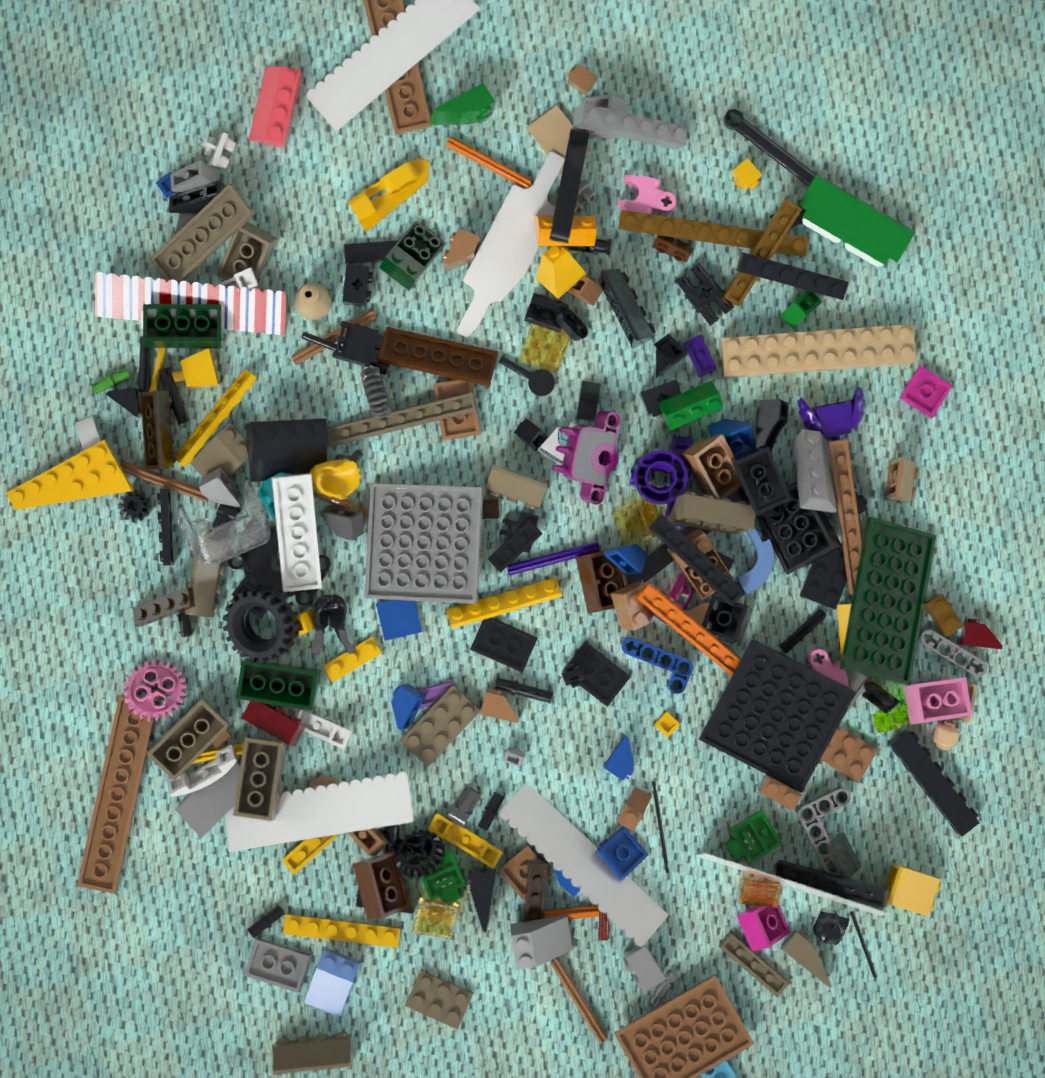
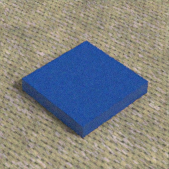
(398, 618)
(622, 853)

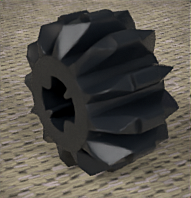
(131, 513)

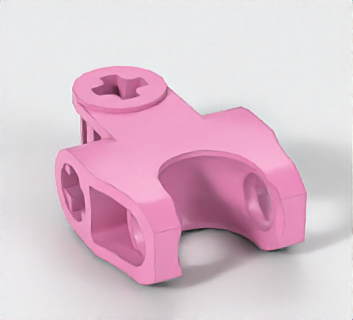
(649, 196)
(826, 667)

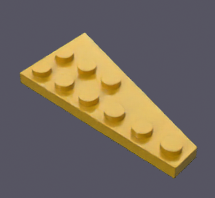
(83, 476)

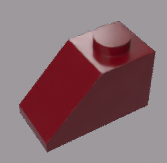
(978, 635)

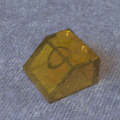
(634, 522)
(435, 918)

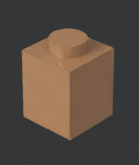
(581, 79)

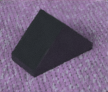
(128, 399)

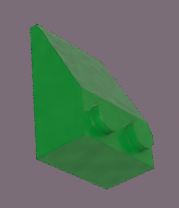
(465, 109)

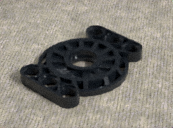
(260, 567)

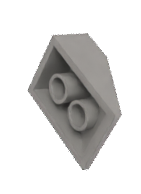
(540, 940)

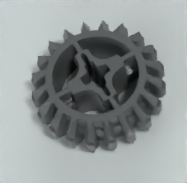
(375, 392)

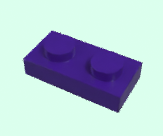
(699, 356)

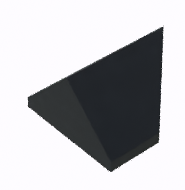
(668, 354)

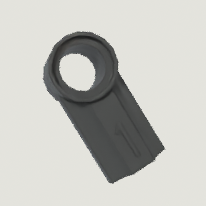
(462, 809)

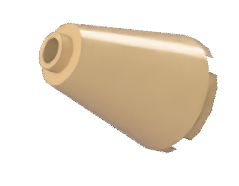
(317, 305)

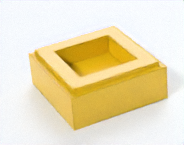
(667, 724)

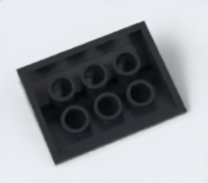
(625, 307)
(285, 447)
(799, 534)

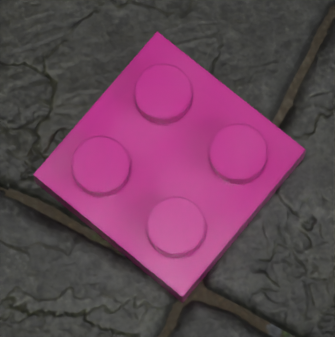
(925, 392)

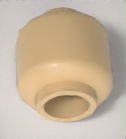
(946, 735)

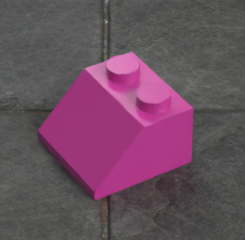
(763, 926)

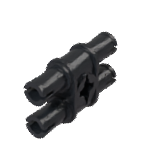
(706, 283)

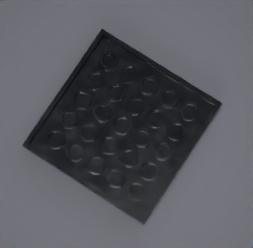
(777, 715)

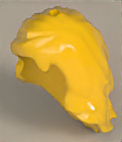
(336, 478)

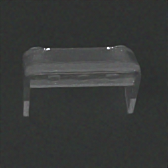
(230, 538)

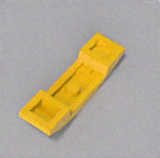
(465, 840)

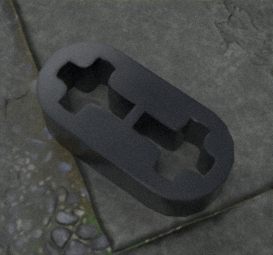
(572, 324)

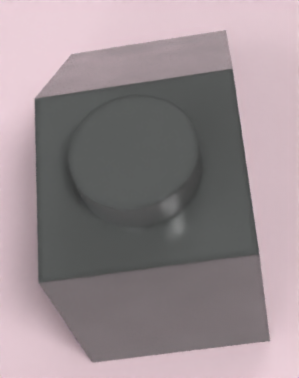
(344, 521)

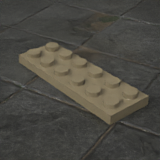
(202, 235)

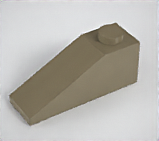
(803, 952)

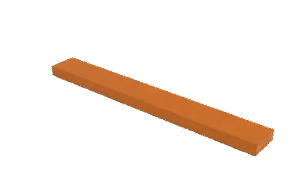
(688, 627)

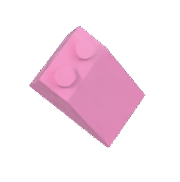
(937, 700)

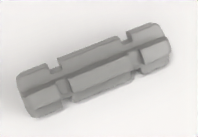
(663, 989)

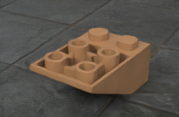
(701, 541)

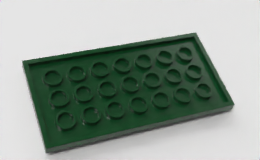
(888, 601)

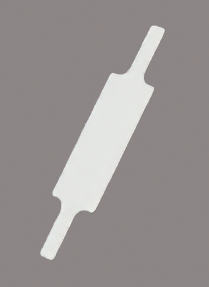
(509, 244)

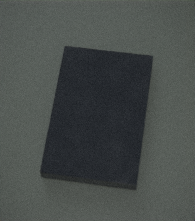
(504, 644)
(600, 675)

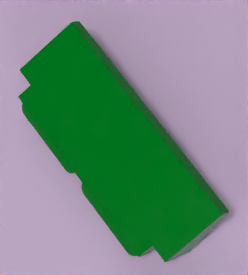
(858, 224)

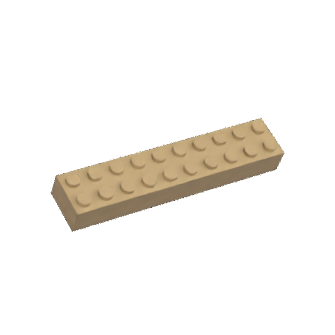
(817, 351)

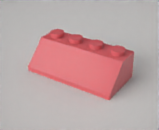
(276, 106)

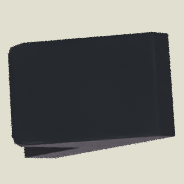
(588, 401)

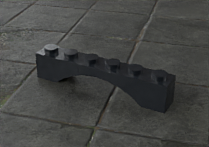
(771, 420)

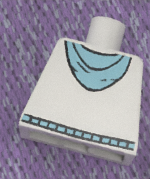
(556, 439)

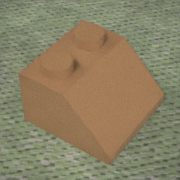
(629, 610)

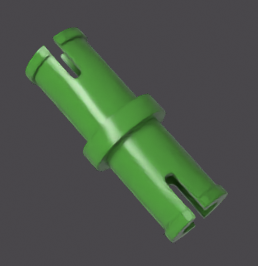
(110, 381)

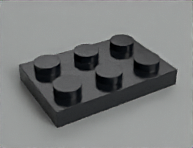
(826, 580)

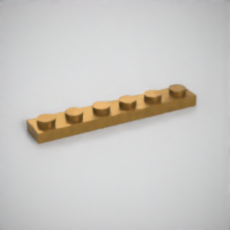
(764, 248)

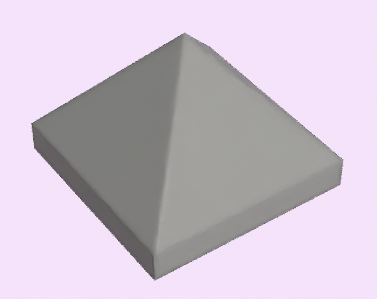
(515, 752)

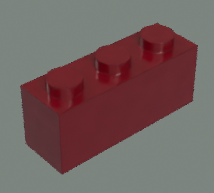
(274, 722)

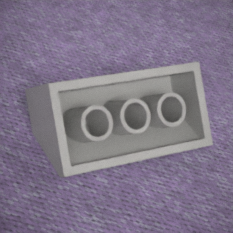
(814, 471)

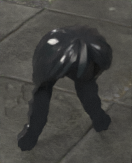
(330, 611)

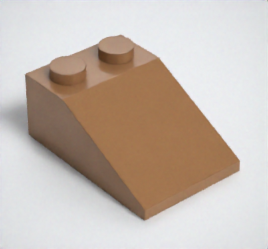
(900, 480)

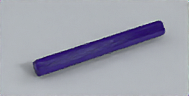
(553, 558)

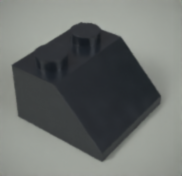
(726, 621)

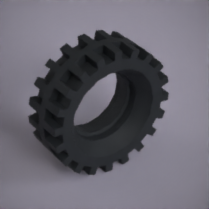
(243, 635)

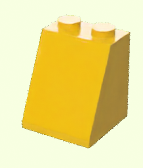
(911, 889)

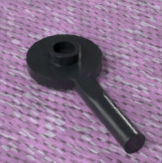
(540, 382)

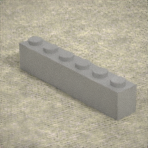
(630, 126)

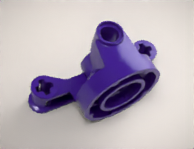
(667, 462)

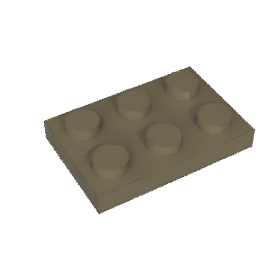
(439, 999)

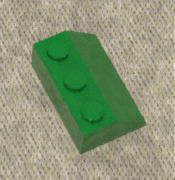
(691, 406)

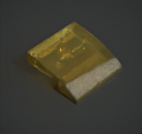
(544, 348)

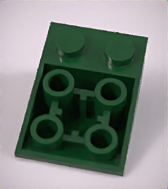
(413, 257)

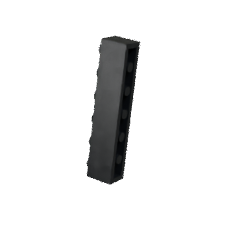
(933, 783)

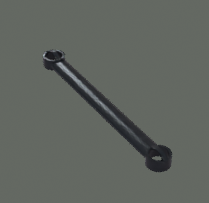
(770, 147)

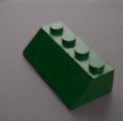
(182, 326)
(278, 684)

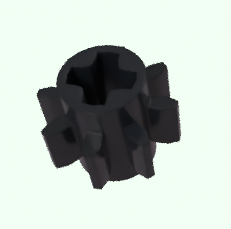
(572, 676)

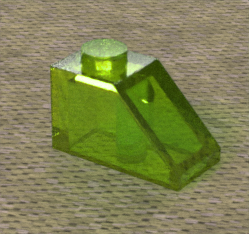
(892, 720)

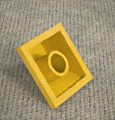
(558, 271)

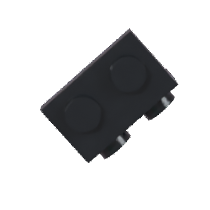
(543, 312)

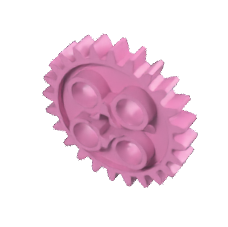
(146, 705)

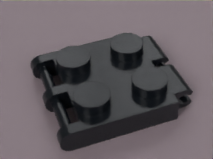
(358, 344)

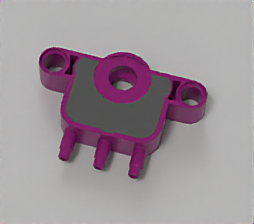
(583, 451)

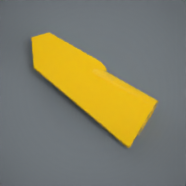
(399, 186)

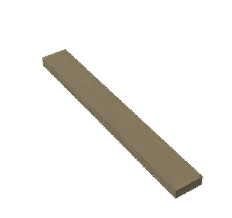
(402, 419)

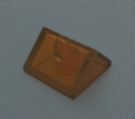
(758, 892)

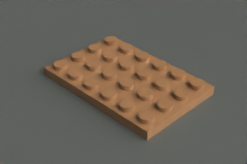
(685, 1034)

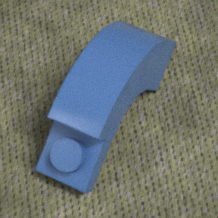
(763, 564)

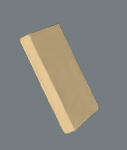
(552, 132)

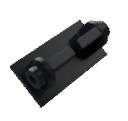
(879, 697)

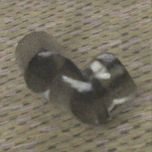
(356, 456)

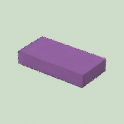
(433, 693)

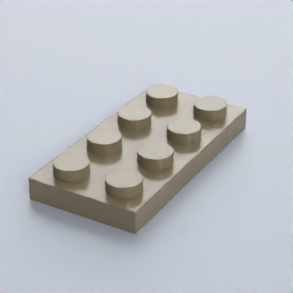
(440, 725)

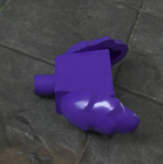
(834, 418)

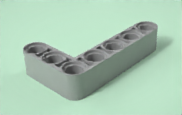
(814, 820)

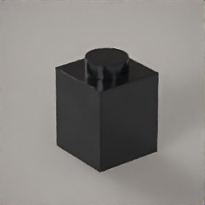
(530, 434)

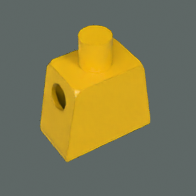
(198, 371)

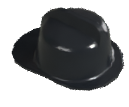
(830, 927)

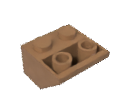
(462, 251)

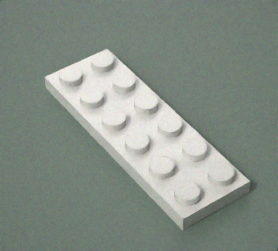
(296, 532)

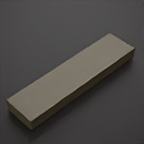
(754, 964)

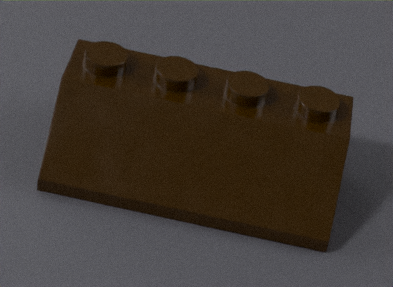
(157, 430)

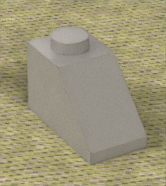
(192, 176)
(220, 488)

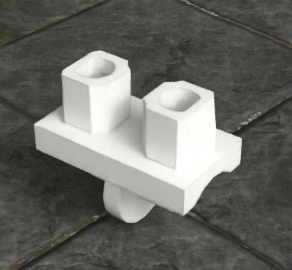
(217, 159)

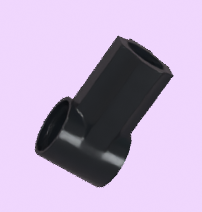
(225, 514)

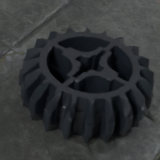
(418, 861)

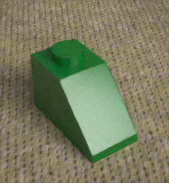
(801, 308)

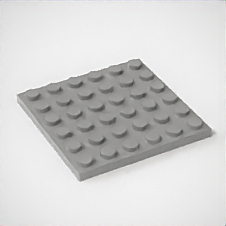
(424, 543)

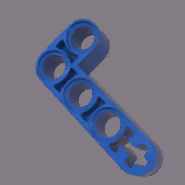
(655, 660)

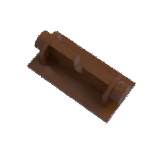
(679, 252)

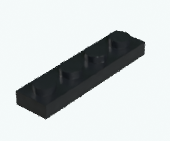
(165, 520)

